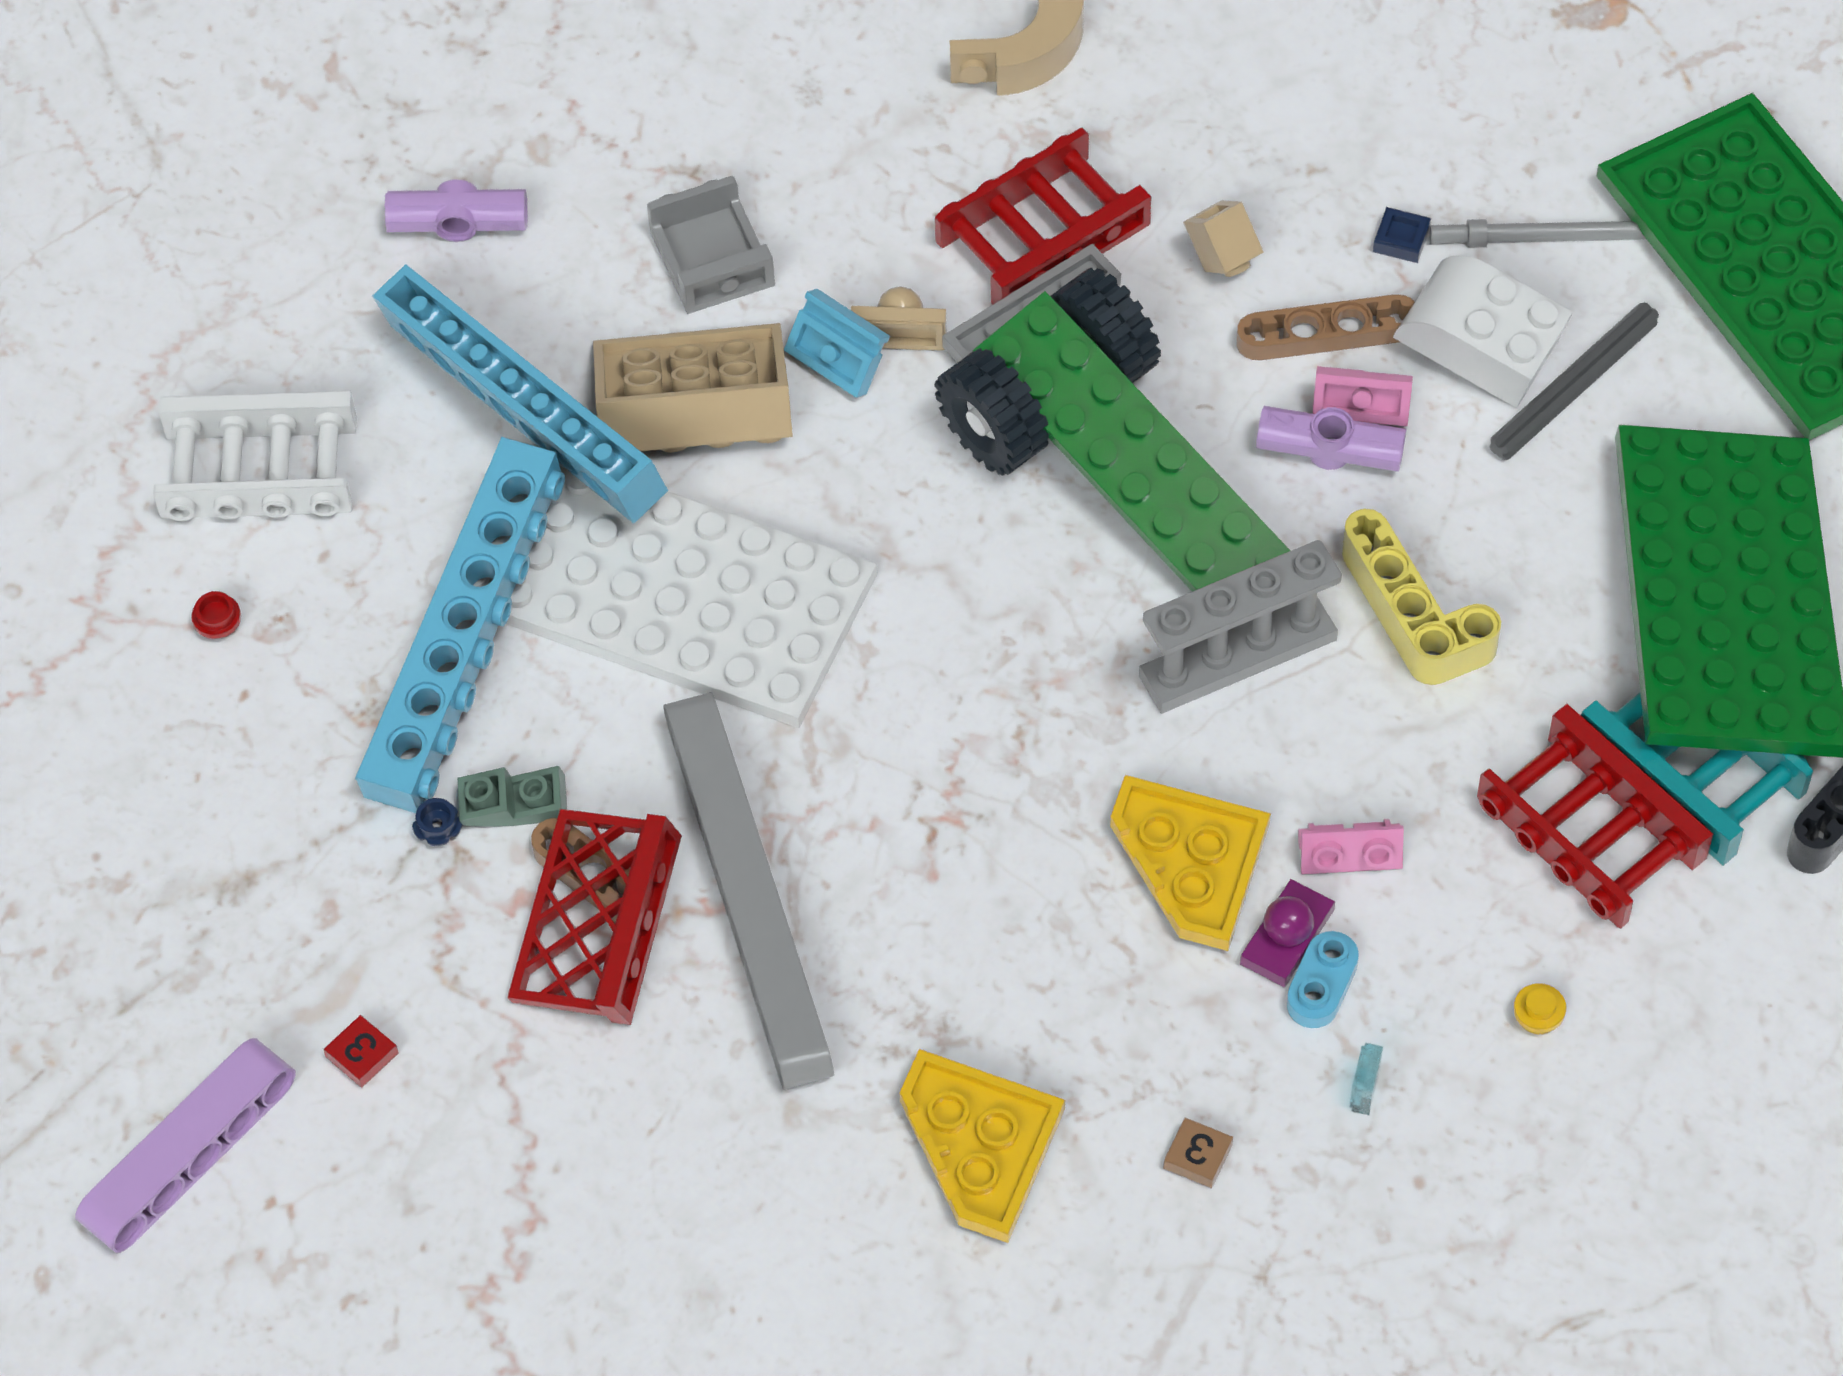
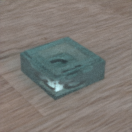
(1366, 1078)

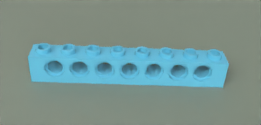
(521, 393)
(512, 471)

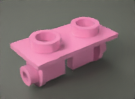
(1351, 849)

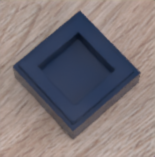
(1401, 235)

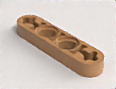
(1325, 320)

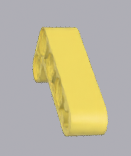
(1409, 594)

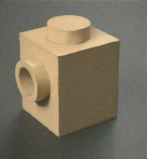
(1224, 238)

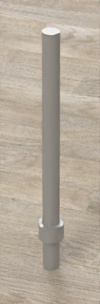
(1479, 233)

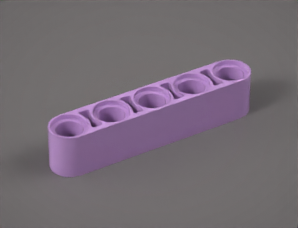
(185, 1145)

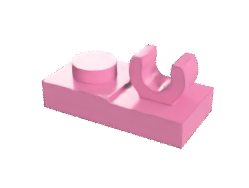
(1364, 395)

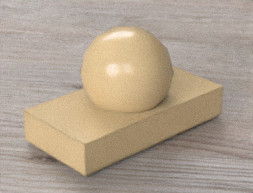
(906, 321)

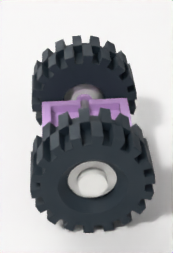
(995, 409)

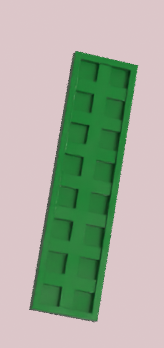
(1131, 450)

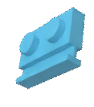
(836, 343)

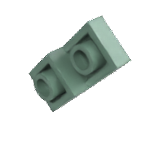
(506, 800)

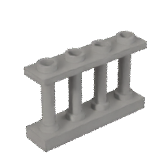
(1240, 626)

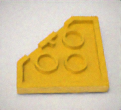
(1191, 855)
(979, 1138)

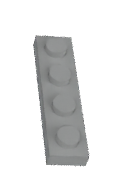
(968, 335)

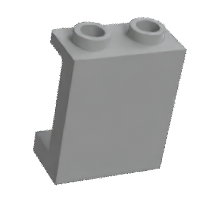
(709, 245)

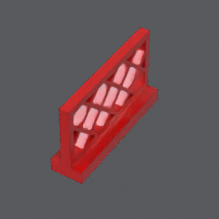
(634, 927)

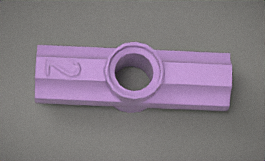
(456, 210)
(1352, 443)

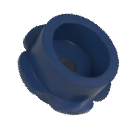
(434, 811)

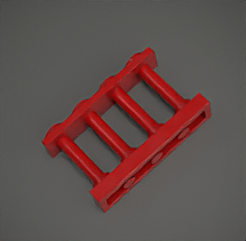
(1107, 227)
(1607, 773)

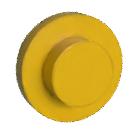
(1539, 1008)

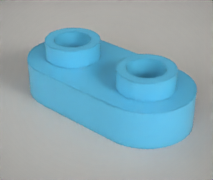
(1322, 975)

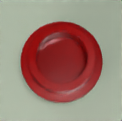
(216, 615)

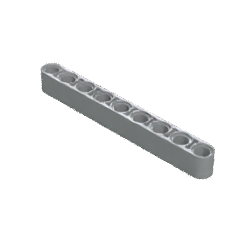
(748, 892)

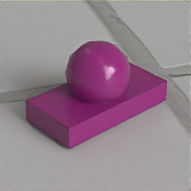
(1287, 932)

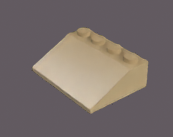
(694, 387)

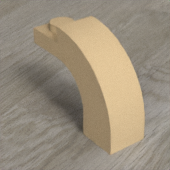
(1026, 57)

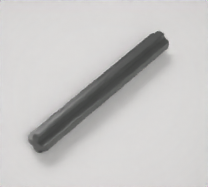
(1573, 381)

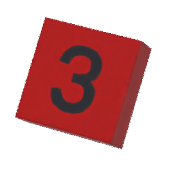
(361, 1051)

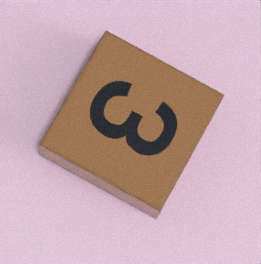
(1198, 1152)

